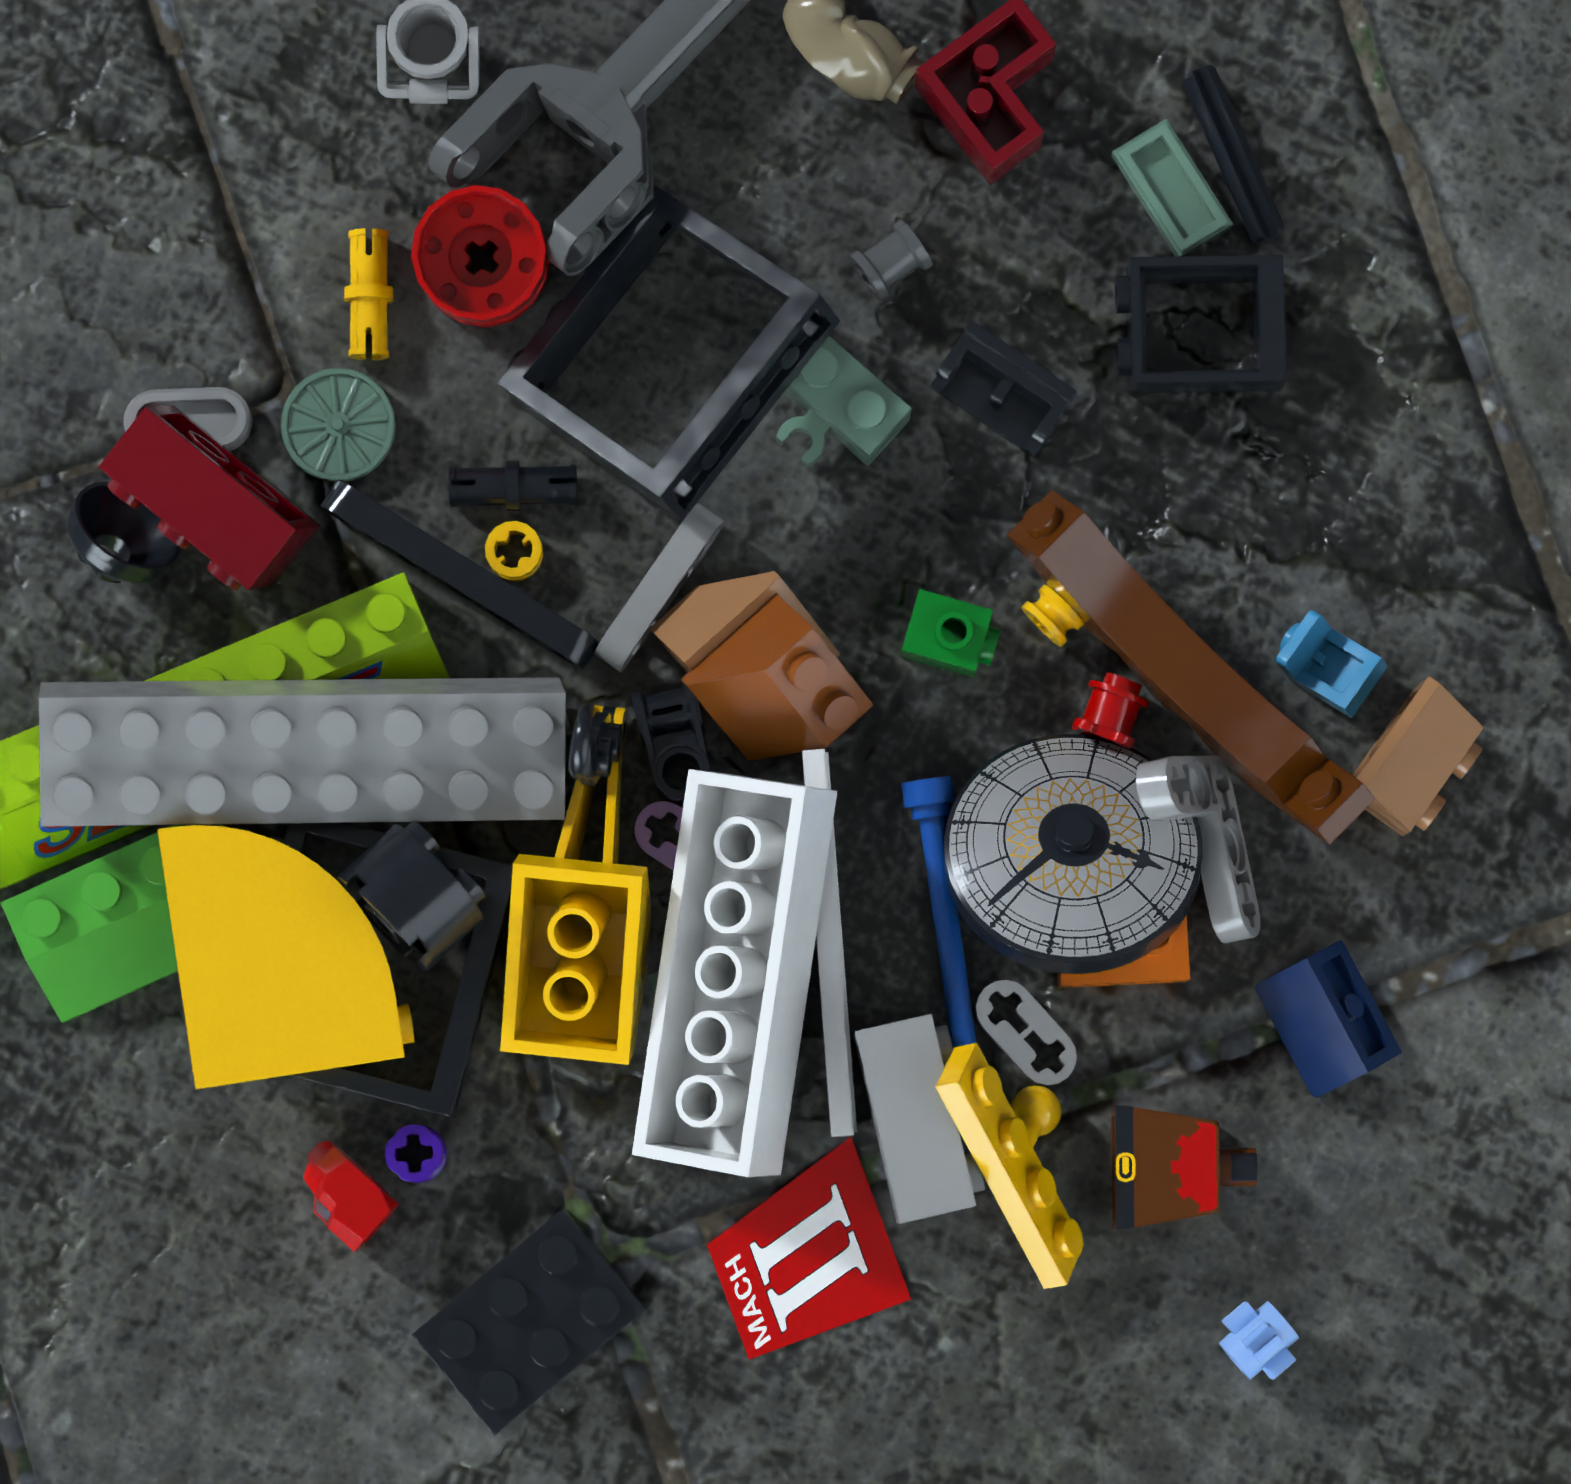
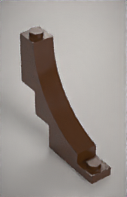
(1184, 672)

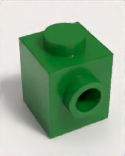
(950, 634)

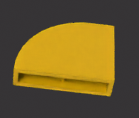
(273, 961)

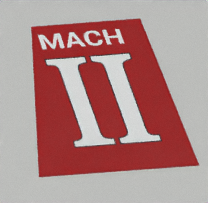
(808, 1257)

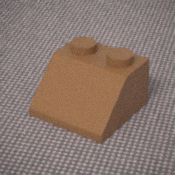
(1417, 755)

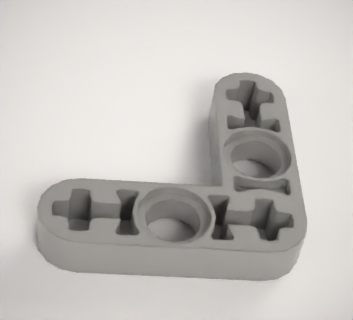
(1203, 789)

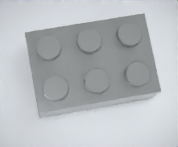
(911, 1123)

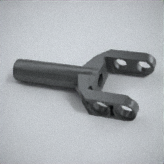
(599, 110)

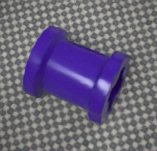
(429, 1167)

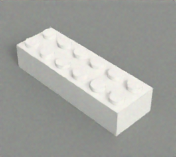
(734, 973)

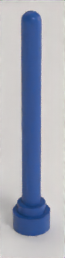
(929, 804)

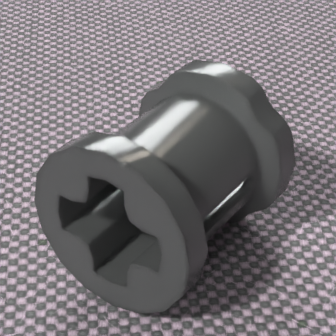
(890, 260)

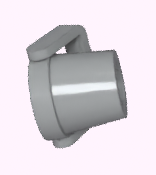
(430, 44)

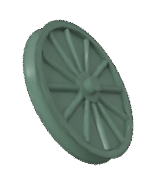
(338, 425)

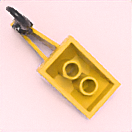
(579, 923)

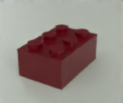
(207, 498)

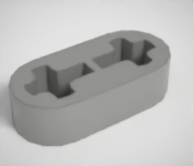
(1037, 1021)

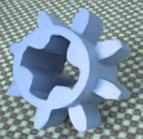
(1258, 1340)

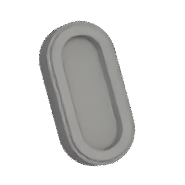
(214, 409)

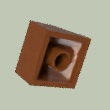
(777, 686)

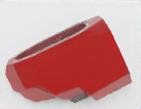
(346, 1195)

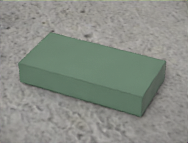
(1171, 189)

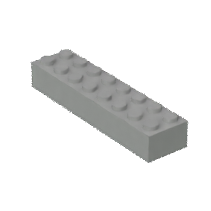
(301, 751)

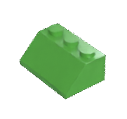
(97, 929)

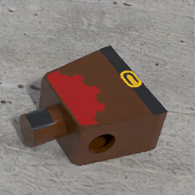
(1170, 1167)

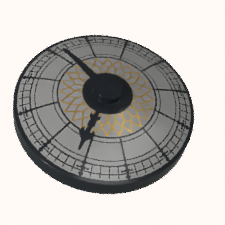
(1064, 861)

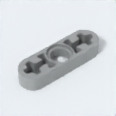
(659, 587)

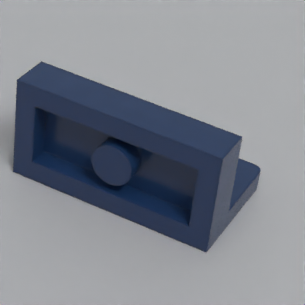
(1328, 1019)

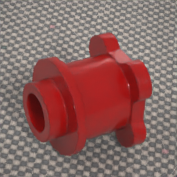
(1112, 710)

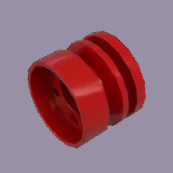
(480, 219)

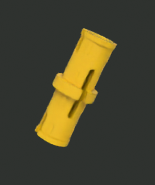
(368, 294)

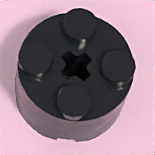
(413, 894)

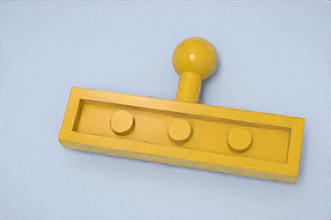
(1002, 1146)

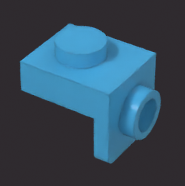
(1329, 664)

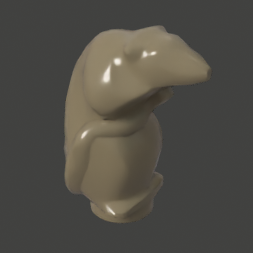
(851, 52)

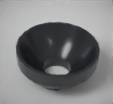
(132, 533)

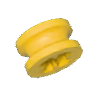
(501, 536)
(1052, 615)

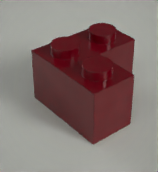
(974, 83)

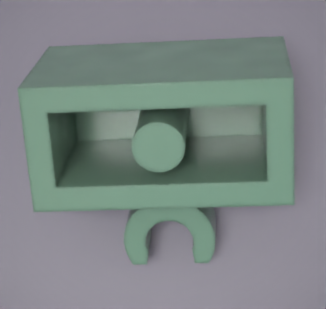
(845, 402)

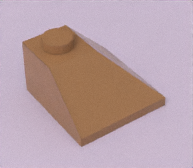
(716, 611)

